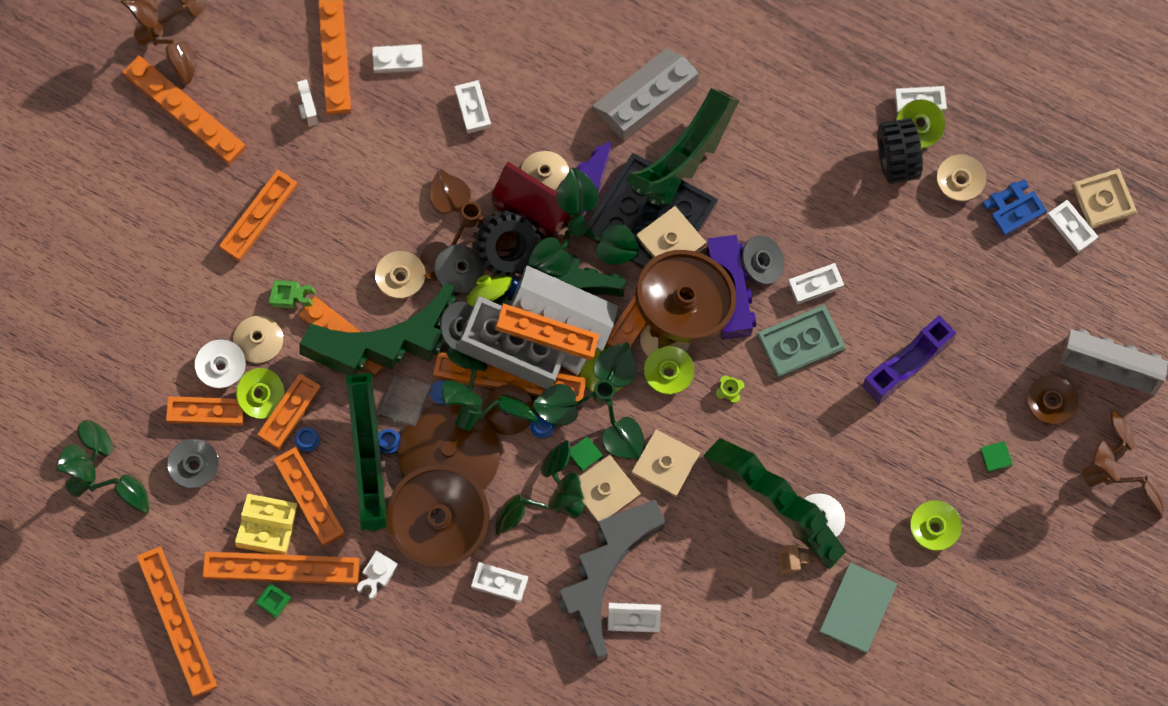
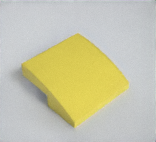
(266, 525)

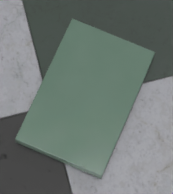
(801, 341)
(858, 608)

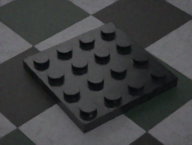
(634, 211)

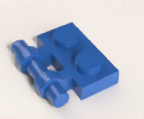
(1018, 213)

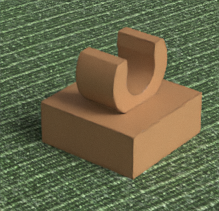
(791, 560)

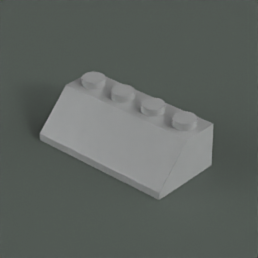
(647, 93)
(564, 303)
(507, 352)
(1114, 362)

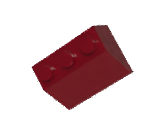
(529, 198)

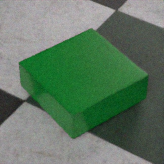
(585, 454)
(996, 457)
(273, 601)

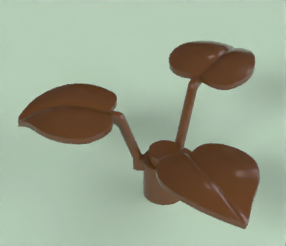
(178, 54)
(452, 193)
(1106, 470)

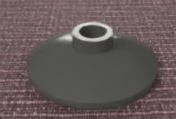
(763, 259)
(448, 272)
(454, 314)
(187, 453)

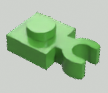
(287, 293)

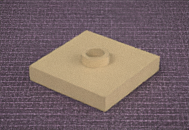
(1104, 198)
(670, 233)
(666, 463)
(607, 489)

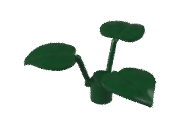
(577, 194)
(613, 368)
(458, 394)
(76, 463)
(565, 499)

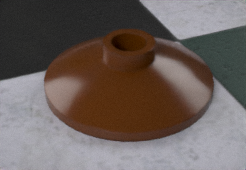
(1058, 390)
(498, 419)

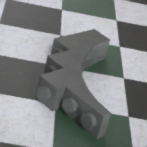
(620, 536)

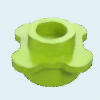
(736, 385)

